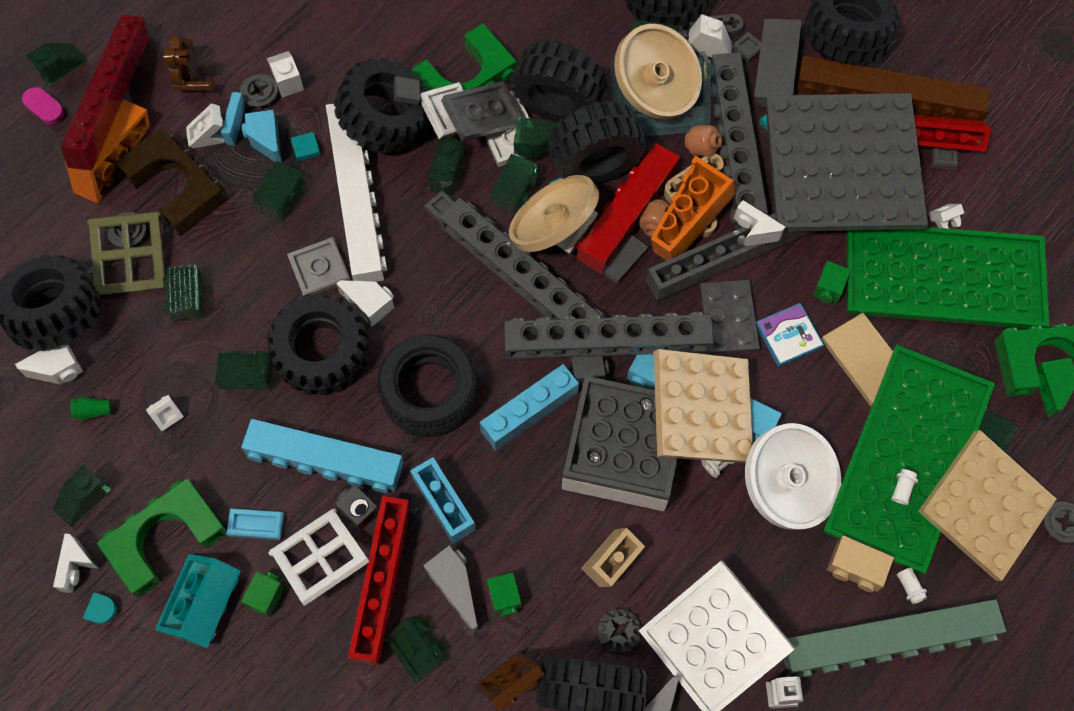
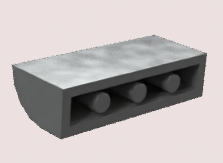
(778, 58)

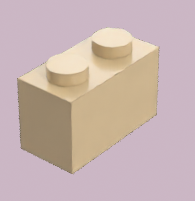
(613, 557)
(859, 564)

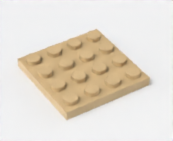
(702, 406)
(987, 505)

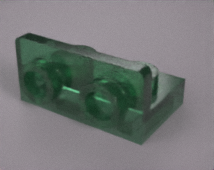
(416, 647)

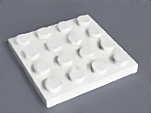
(716, 639)

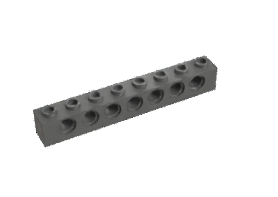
(730, 67)
(464, 213)
(597, 345)

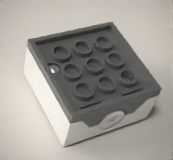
(616, 446)

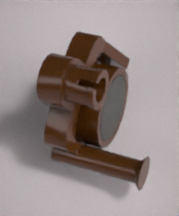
(182, 65)

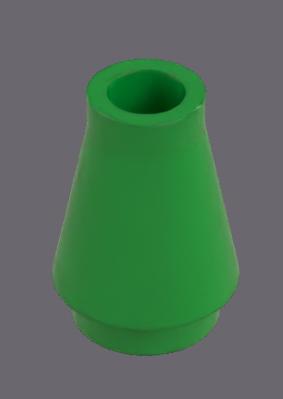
(88, 408)

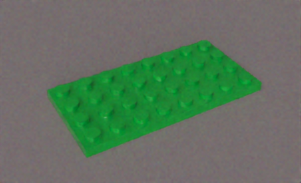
(948, 276)
(914, 424)

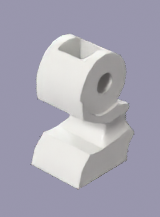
(784, 692)

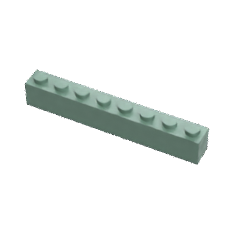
(894, 637)

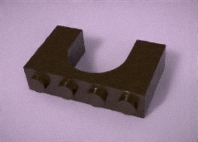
(163, 153)

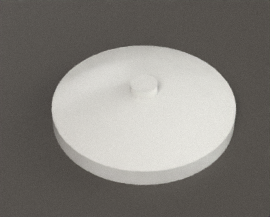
(792, 476)

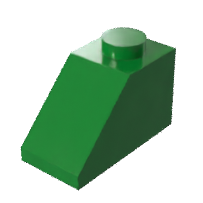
(1056, 384)

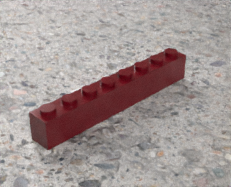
(105, 93)

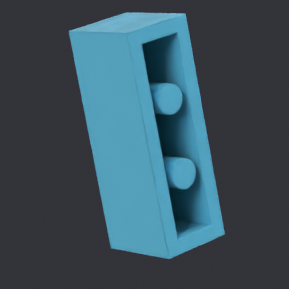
(443, 500)

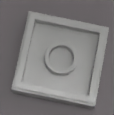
(318, 267)

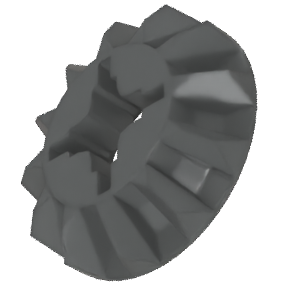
(262, 82)
(115, 233)
(1054, 527)
(618, 643)

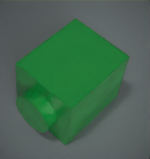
(831, 283)
(263, 593)
(504, 595)

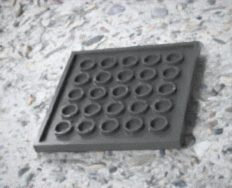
(845, 162)

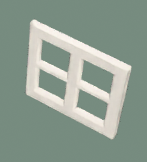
(319, 555)

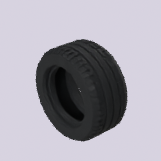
(417, 352)

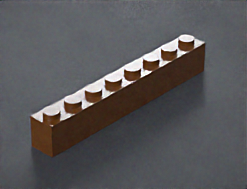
(928, 94)

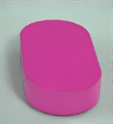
(43, 106)

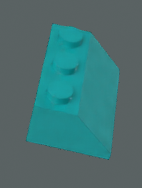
(198, 600)

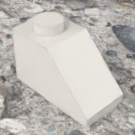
(709, 36)
(285, 74)
(367, 299)
(51, 365)

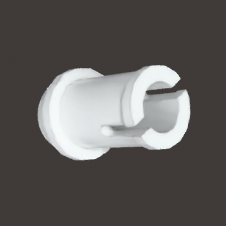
(904, 486)
(912, 586)

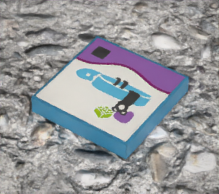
(789, 335)

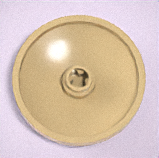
(658, 71)
(554, 213)

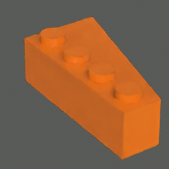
(125, 134)
(692, 209)

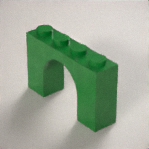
(489, 53)
(1017, 355)
(125, 544)

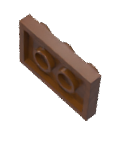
(509, 681)

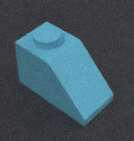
(263, 133)

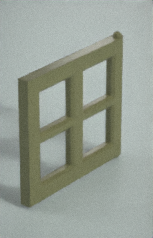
(127, 253)

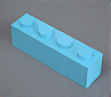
(529, 407)

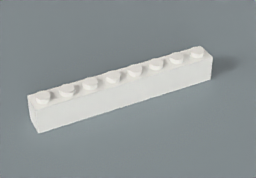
(357, 204)

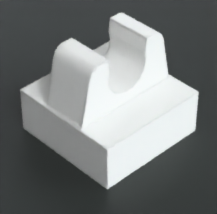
(947, 213)
(164, 412)

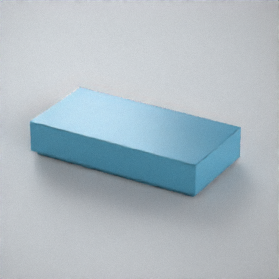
(233, 118)
(255, 524)

